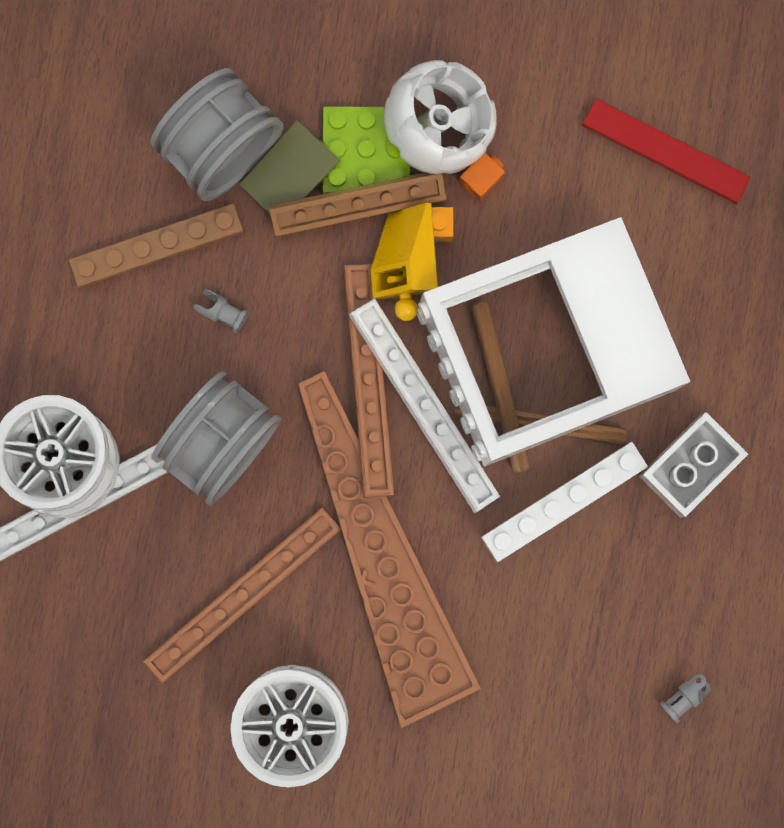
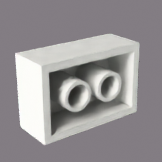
(693, 464)

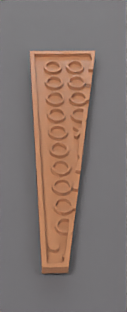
(408, 625)

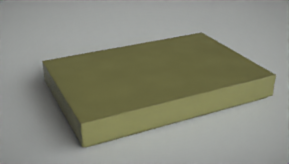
(290, 168)

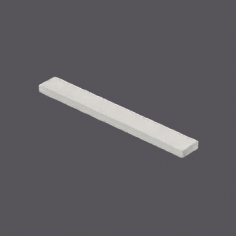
(424, 405)
(35, 526)

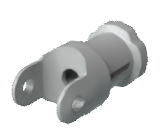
(223, 312)
(687, 697)

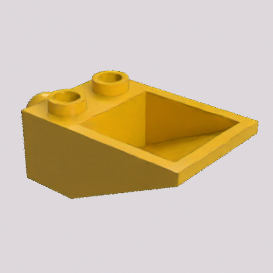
(405, 259)

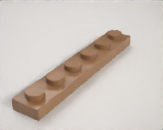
(356, 203)
(156, 246)

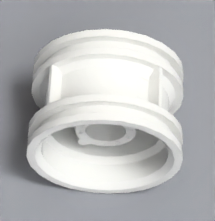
(98, 463)
(269, 761)

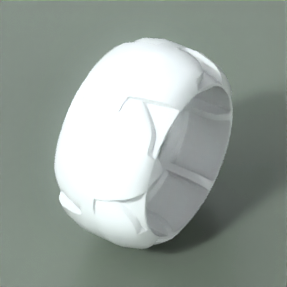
(421, 137)

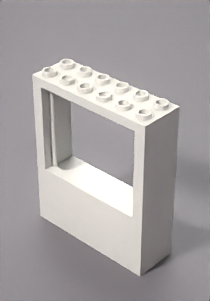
(611, 315)

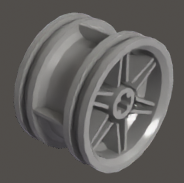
(216, 134)
(215, 438)

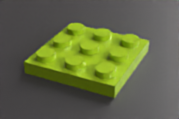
(363, 147)

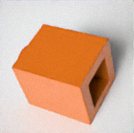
(482, 176)

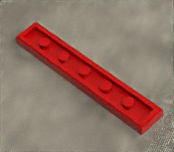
(666, 151)

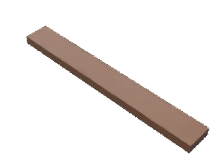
(368, 392)
(242, 595)

